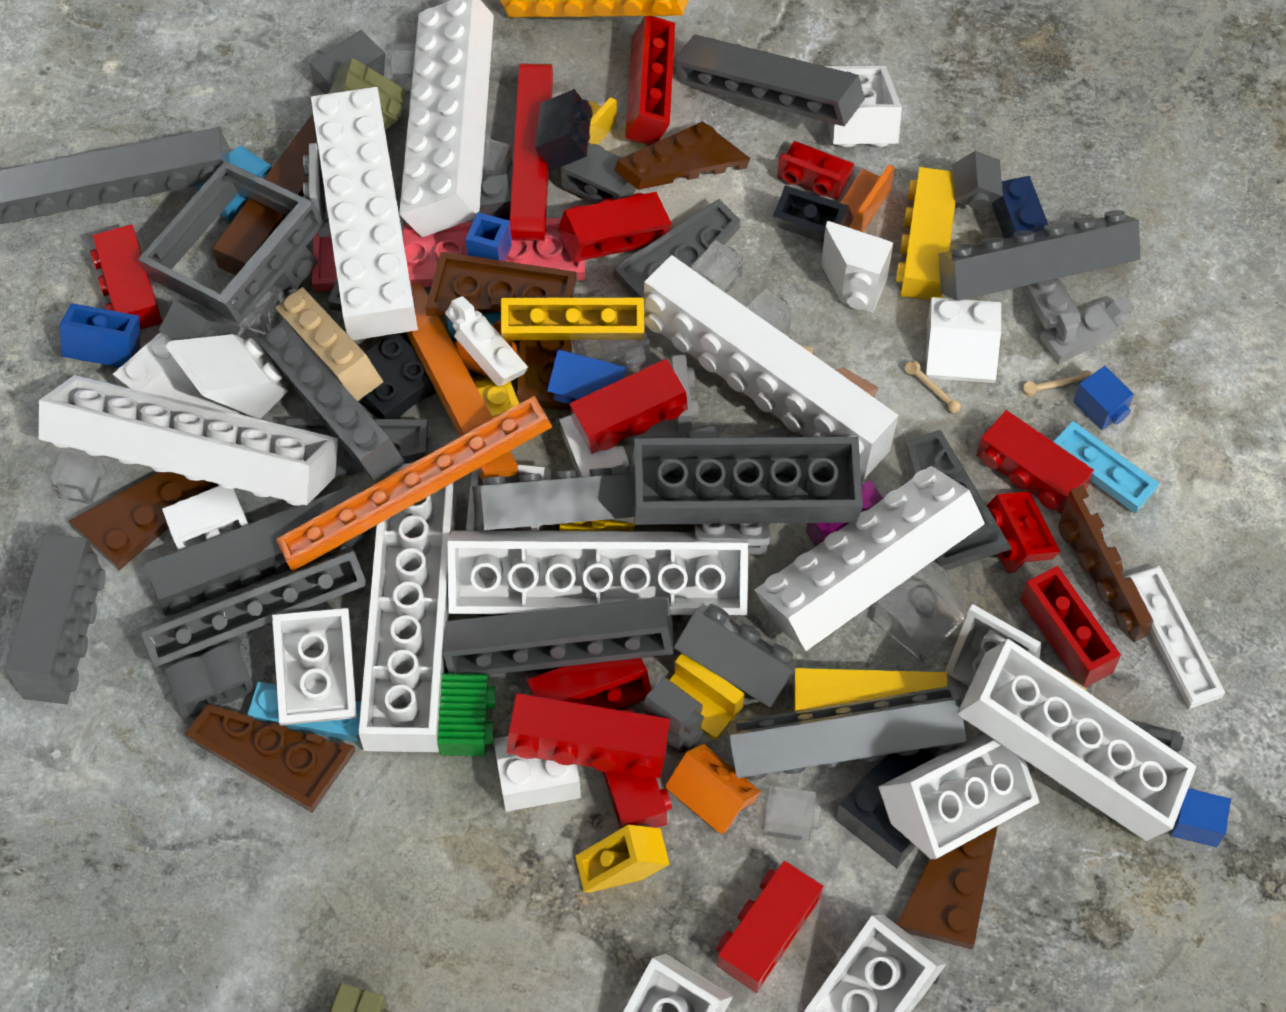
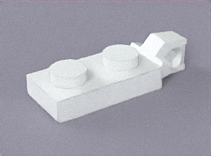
(484, 343)

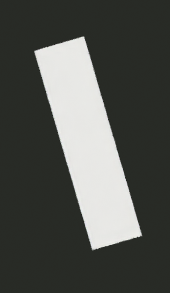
(1177, 640)

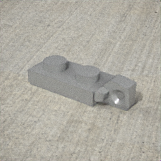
(1054, 307)
(1095, 326)

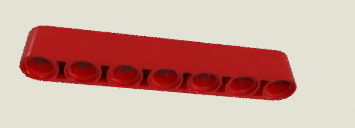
(529, 169)

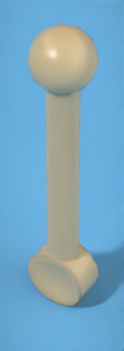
(913, 368)
(1030, 388)

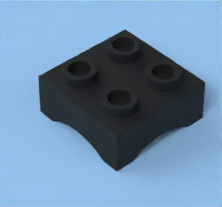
(402, 376)

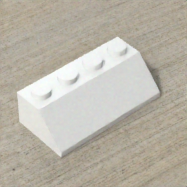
(959, 795)

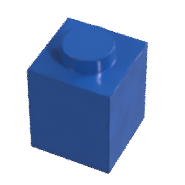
(489, 237)
(1104, 398)
(1202, 818)

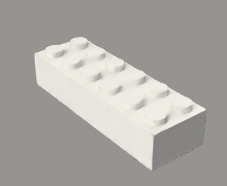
(869, 557)
(1077, 740)

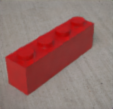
(650, 80)
(588, 736)

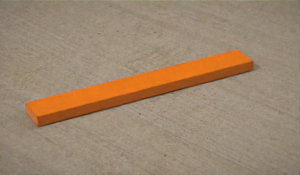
(453, 380)
(413, 483)

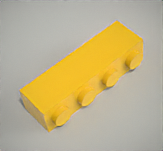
(929, 233)
(572, 318)
(836, 686)

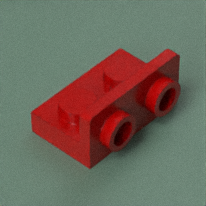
(814, 170)
(1023, 529)

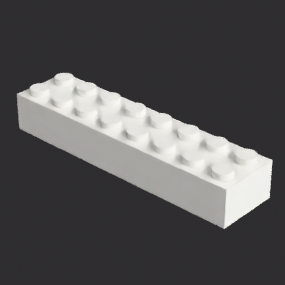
(447, 116)
(363, 214)
(764, 362)
(188, 439)
(580, 568)
(408, 627)

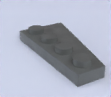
(684, 242)
(407, 435)
(984, 542)

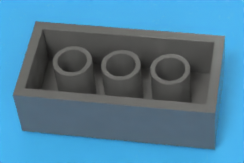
(55, 619)

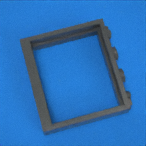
(264, 266)

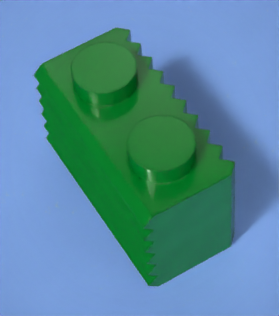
(464, 714)

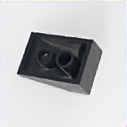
(865, 812)

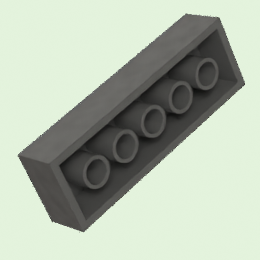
(746, 480)

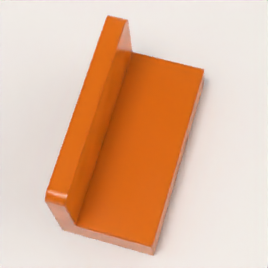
(867, 196)
(711, 788)

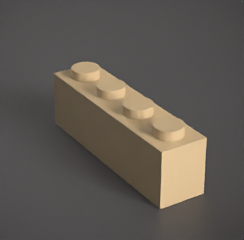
(330, 343)

